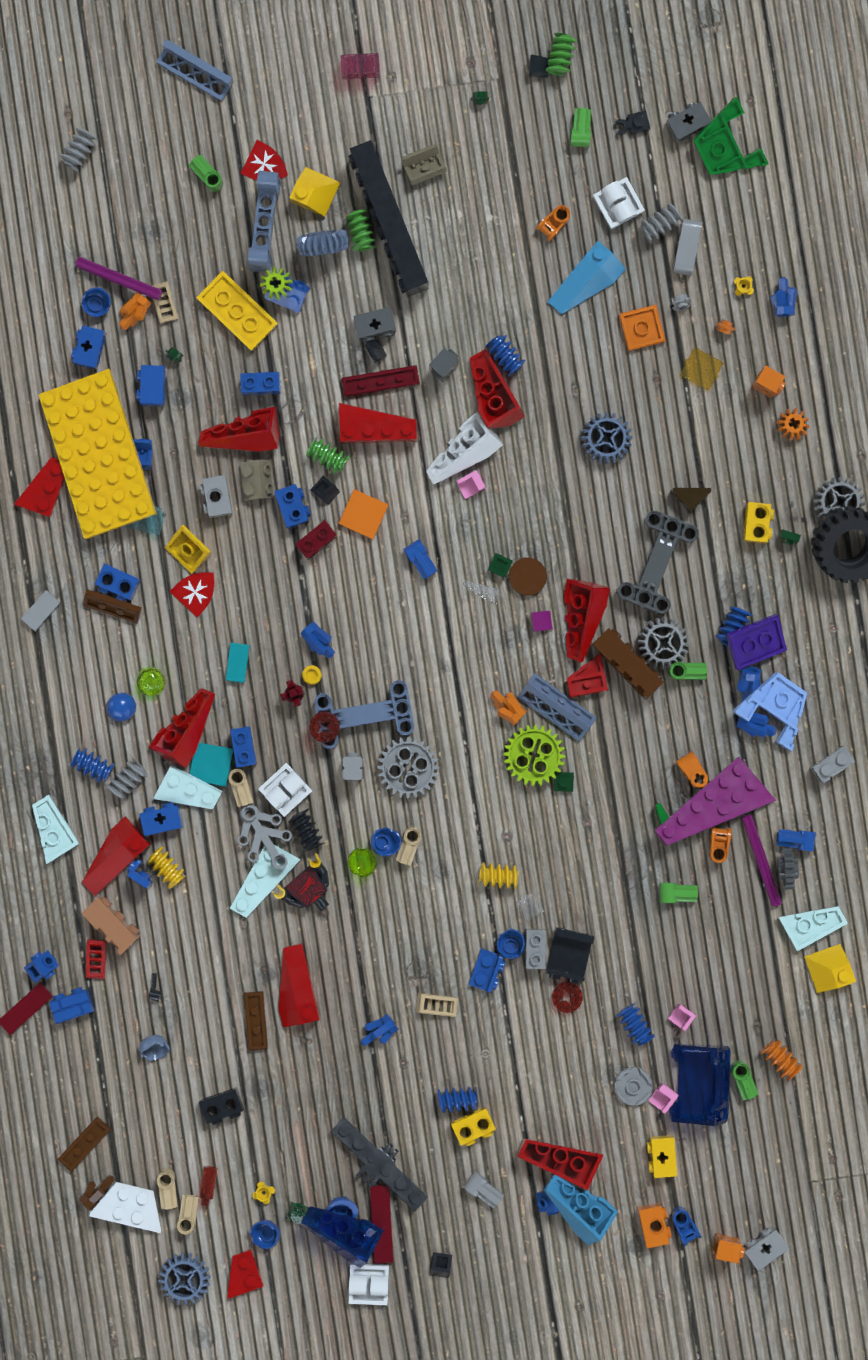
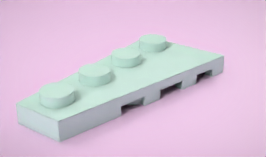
(261, 881)

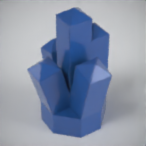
(784, 299)
(318, 640)
(748, 681)
(757, 726)
(383, 1026)

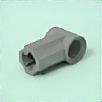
(479, 1186)

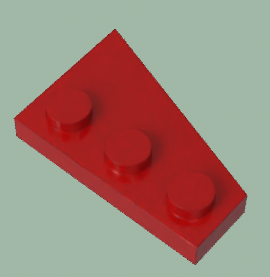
(44, 489)

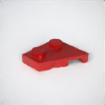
(588, 679)
(243, 1274)

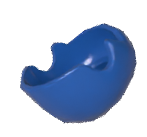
(96, 302)
(121, 707)
(385, 842)
(511, 944)
(265, 1234)

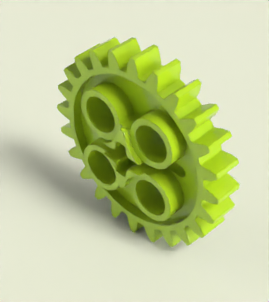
(551, 760)

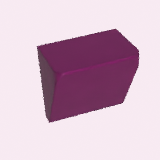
(541, 621)

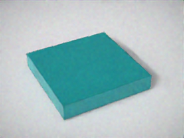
(212, 764)

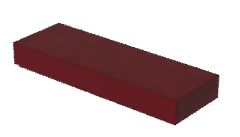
(25, 1008)

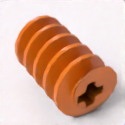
(782, 1059)

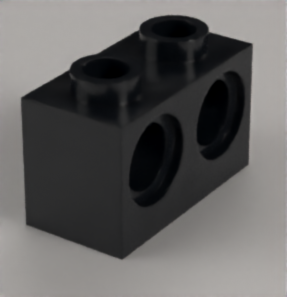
(219, 1100)

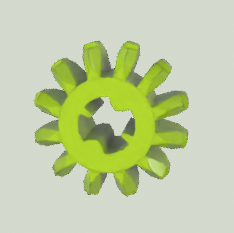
(281, 278)

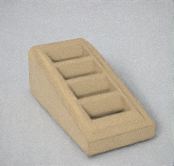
(174, 316)
(420, 1005)

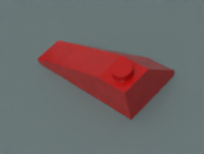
(493, 395)
(183, 735)
(117, 852)

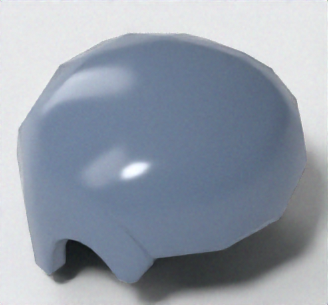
(153, 1047)

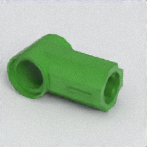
(581, 128)
(206, 173)
(690, 671)
(672, 893)
(744, 1081)

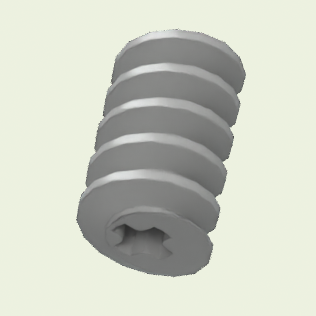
(77, 149)
(660, 222)
(127, 779)

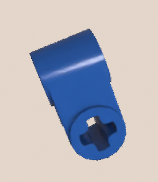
(686, 1228)

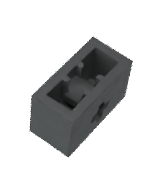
(681, 130)
(365, 321)
(444, 364)

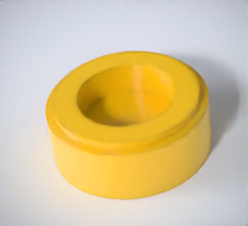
(311, 674)

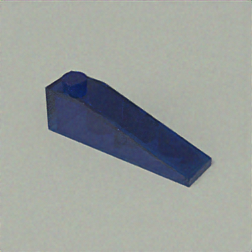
(346, 1235)

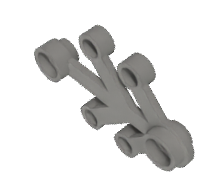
(262, 833)

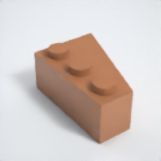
(111, 924)

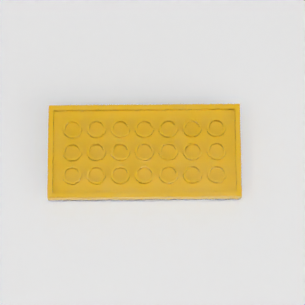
(97, 454)

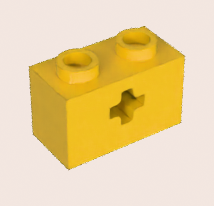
(668, 1166)

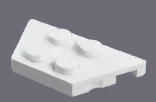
(129, 1207)

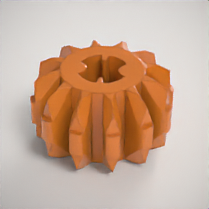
(795, 418)

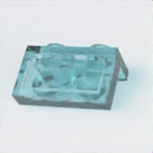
(151, 524)

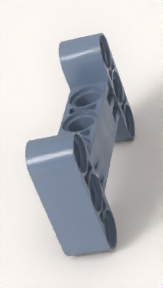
(268, 188)
(369, 712)

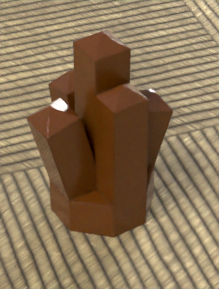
(93, 1195)

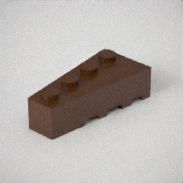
(627, 663)

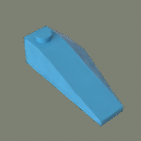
(590, 276)
(584, 1212)

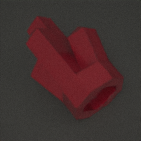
(293, 693)

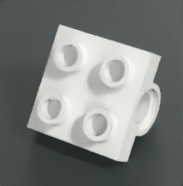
(618, 203)
(285, 789)
(368, 1284)

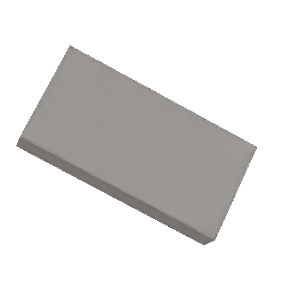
(40, 610)

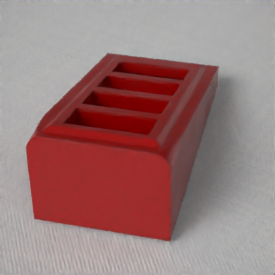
(101, 943)

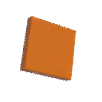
(642, 327)
(363, 514)

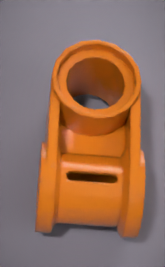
(552, 223)
(690, 767)
(719, 842)

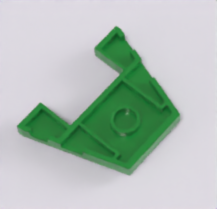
(719, 147)

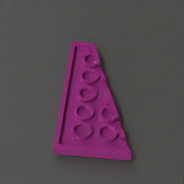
(723, 798)

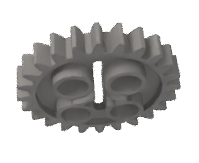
(423, 776)

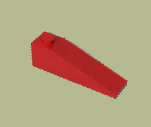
(251, 433)
(585, 609)
(297, 994)

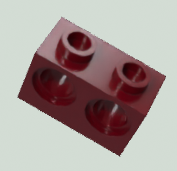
(316, 540)

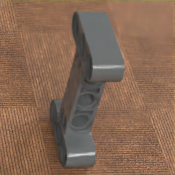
(657, 562)

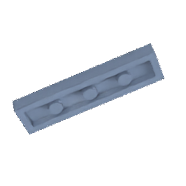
(197, 63)
(559, 704)

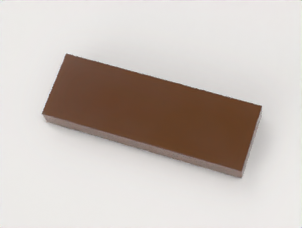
(112, 606)
(256, 1020)
(84, 1144)

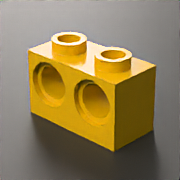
(752, 522)
(471, 1122)

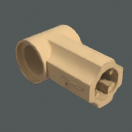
(241, 789)
(408, 847)
(167, 1191)
(188, 1212)

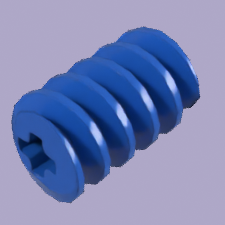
(506, 354)
(735, 622)
(92, 765)
(635, 1025)
(458, 1100)

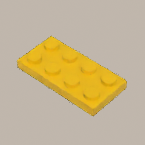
(237, 311)

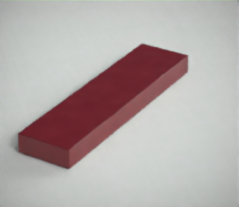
(380, 381)
(382, 1218)

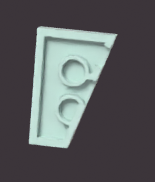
(187, 790)
(53, 829)
(812, 925)

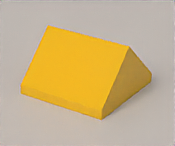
(188, 549)

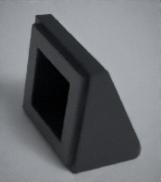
(538, 66)
(375, 350)
(325, 490)
(441, 1265)

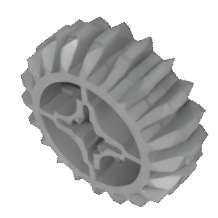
(834, 495)
(674, 630)

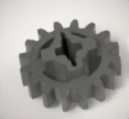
(788, 868)

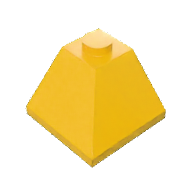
(314, 191)
(829, 968)

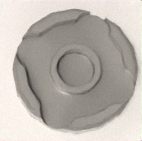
(633, 1086)

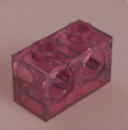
(360, 66)

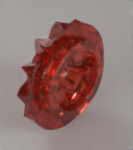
(333, 726)
(576, 999)

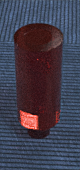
(208, 1184)

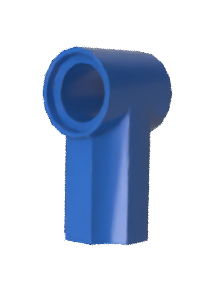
(418, 555)
(801, 840)

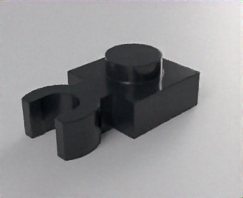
(636, 123)

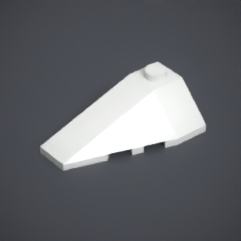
(469, 447)

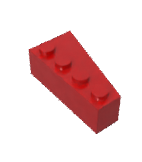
(372, 426)
(568, 1163)

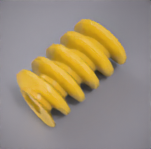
(165, 868)
(498, 875)

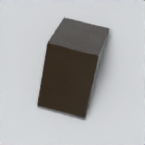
(690, 496)

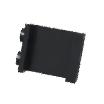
(569, 955)

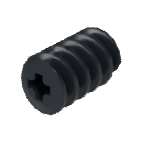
(305, 830)

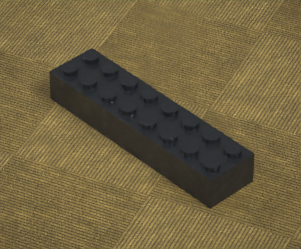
(389, 219)

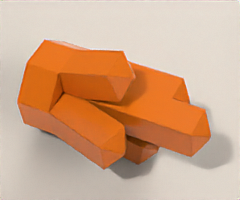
(133, 311)
(508, 707)

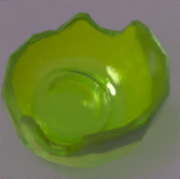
(150, 681)
(362, 862)

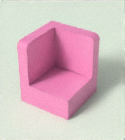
(470, 484)
(681, 1016)
(663, 1097)

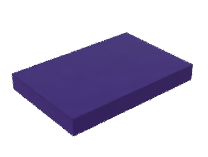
(756, 642)

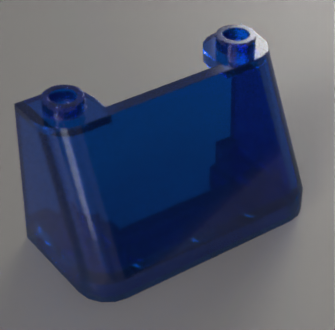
(702, 1084)

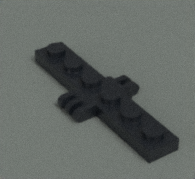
(378, 1164)

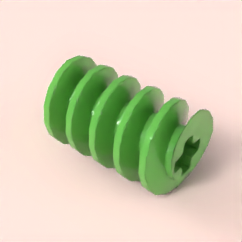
(560, 54)
(359, 230)
(327, 456)

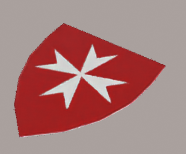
(263, 159)
(195, 591)

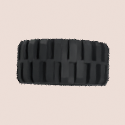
(825, 539)

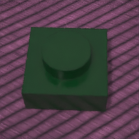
(789, 537)
(500, 565)
(564, 781)

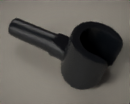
(154, 994)

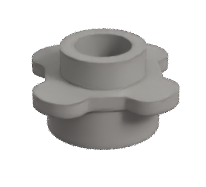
(681, 302)

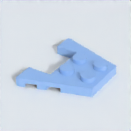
(781, 700)

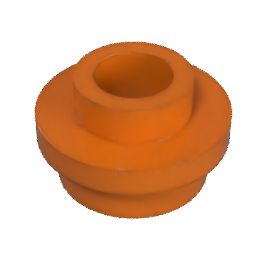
(725, 327)

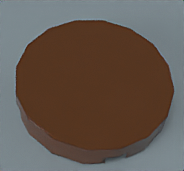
(527, 576)

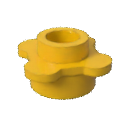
(747, 281)
(258, 1193)

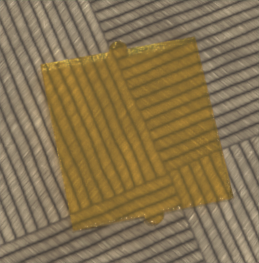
(701, 368)

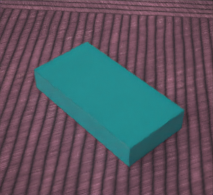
(237, 662)

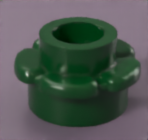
(480, 97)
(174, 355)

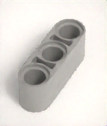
(687, 247)

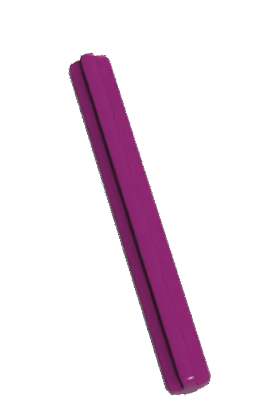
(119, 278)
(761, 860)

